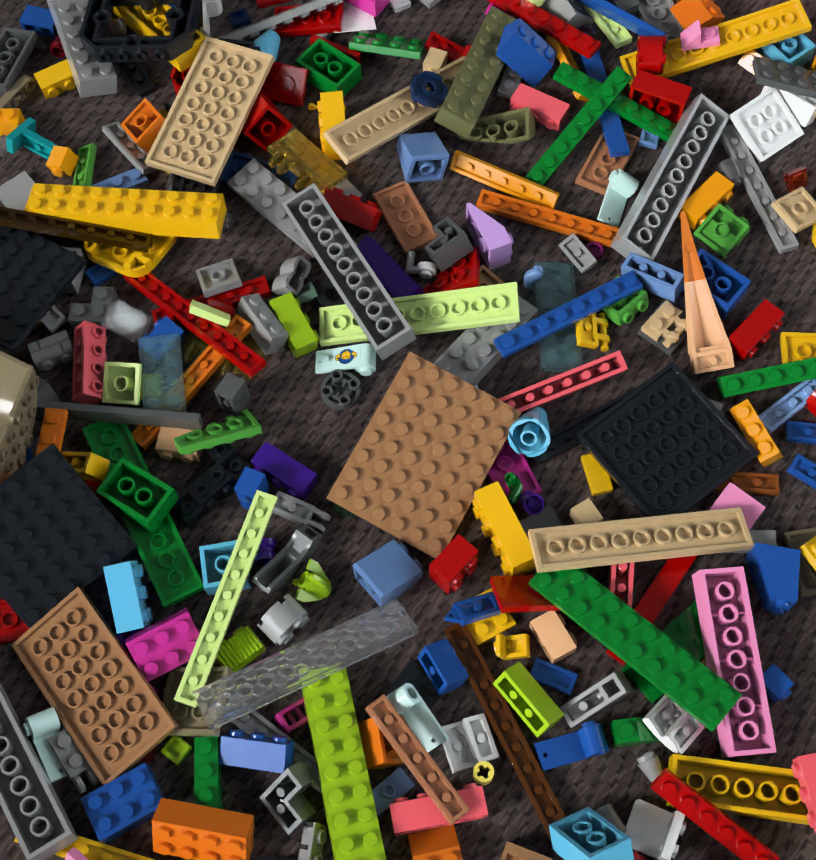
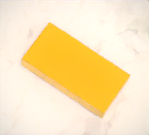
(597, 477)

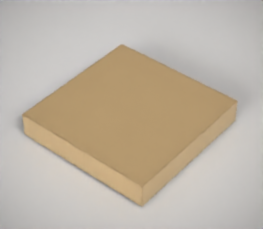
(796, 209)

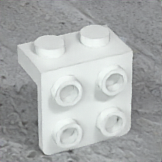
(655, 830)

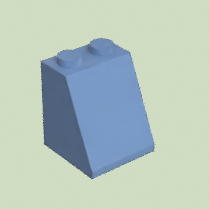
(422, 156)
(387, 572)

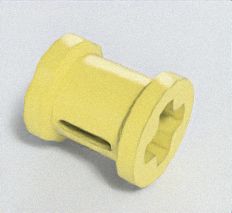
(485, 766)

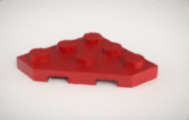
(461, 275)

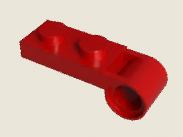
(453, 50)

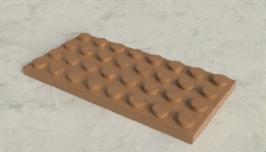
(94, 686)

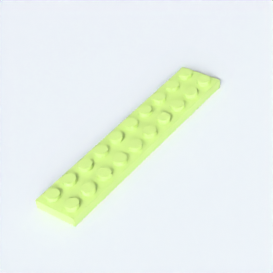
(431, 313)

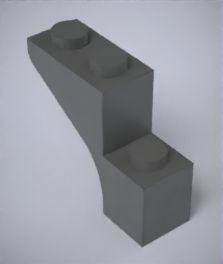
(285, 564)

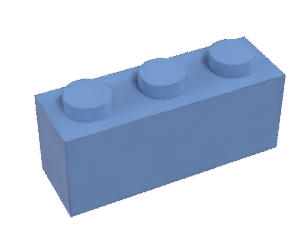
(655, 277)

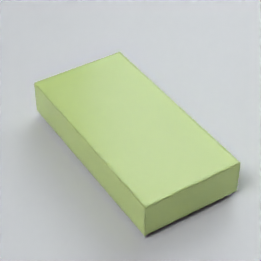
(209, 313)

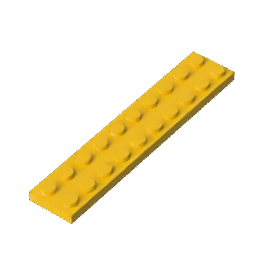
(735, 38)

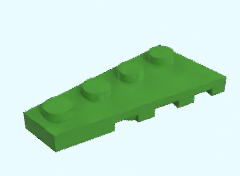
(215, 434)

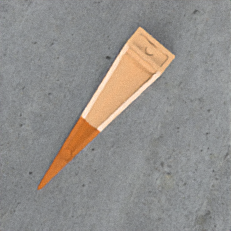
(706, 336)

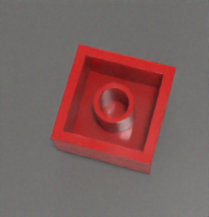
(454, 564)

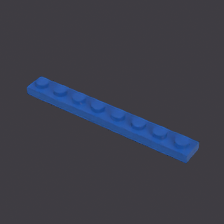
(567, 314)

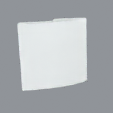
(672, 725)
(469, 743)

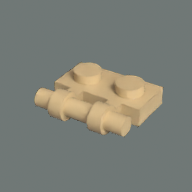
(662, 320)

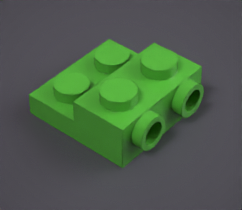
(722, 230)
(625, 309)

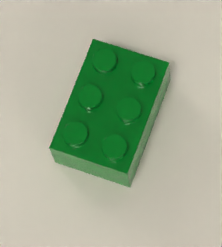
(329, 68)
(137, 494)

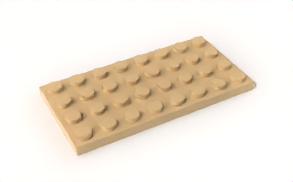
(210, 111)

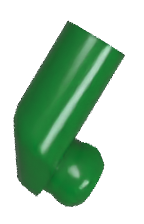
(515, 487)

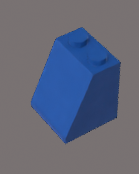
(775, 576)

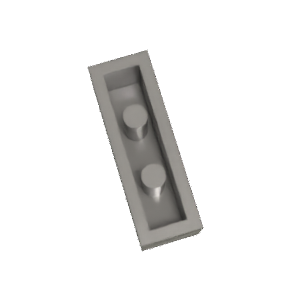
(266, 328)

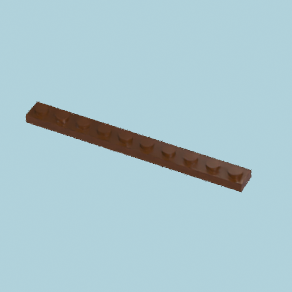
(505, 727)

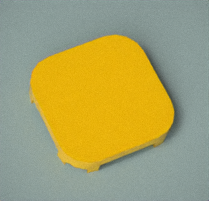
(128, 261)

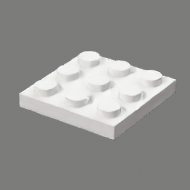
(766, 124)

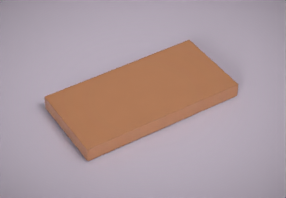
(599, 164)
(405, 216)

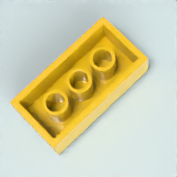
(503, 530)

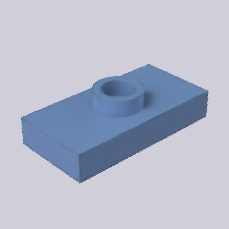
(391, 788)

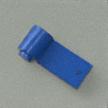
(572, 747)

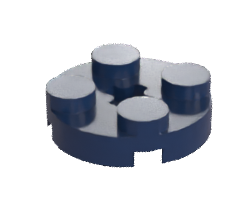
(425, 97)

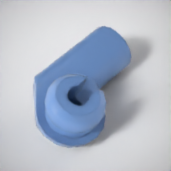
(532, 276)

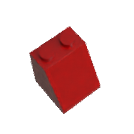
(265, 123)

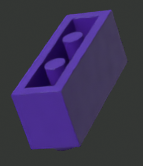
(284, 471)

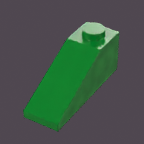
(631, 732)

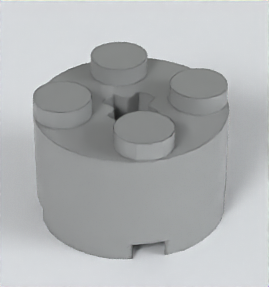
(283, 620)

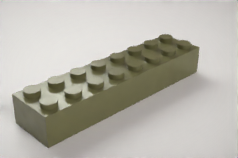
(475, 77)

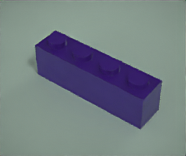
(387, 270)

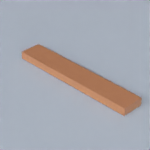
(417, 759)

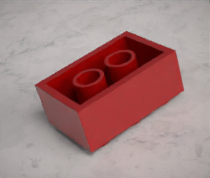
(660, 95)

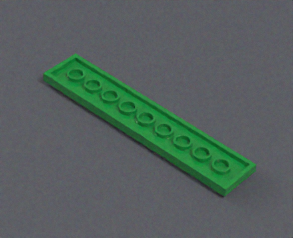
(162, 550)
(639, 644)

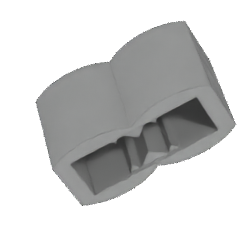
(291, 276)

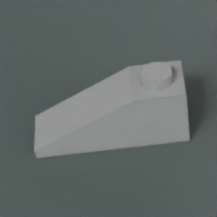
(596, 698)

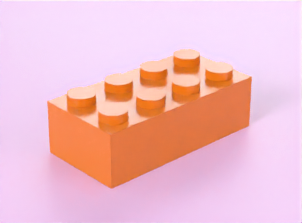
(201, 832)

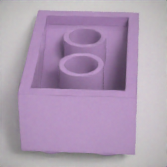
(489, 237)

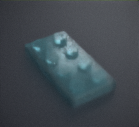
(162, 373)

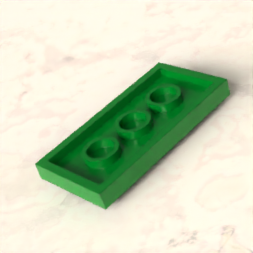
(387, 45)

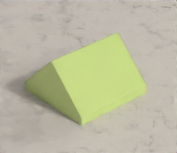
(122, 383)

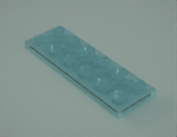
(552, 290)

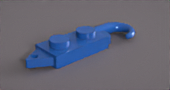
(474, 609)

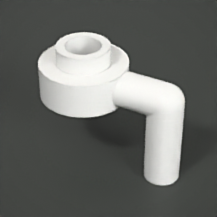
(424, 269)

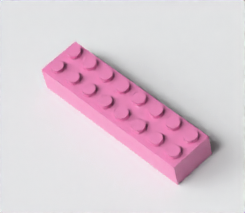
(734, 657)

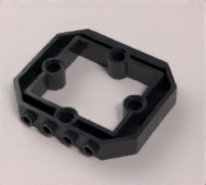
(134, 48)

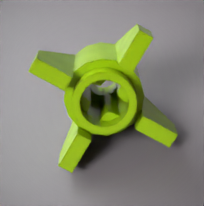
(313, 584)

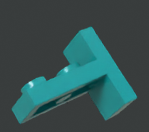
(26, 136)

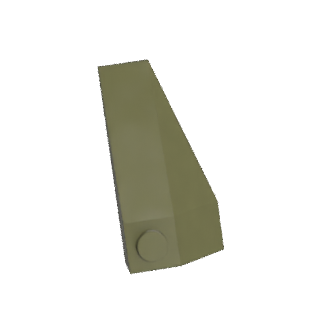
(504, 127)

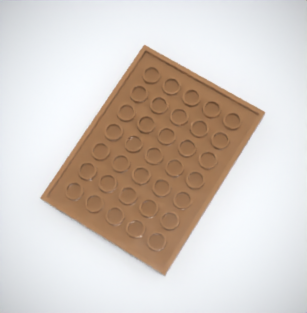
(423, 455)

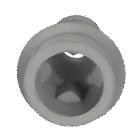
(650, 765)

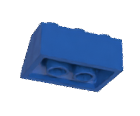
(525, 52)

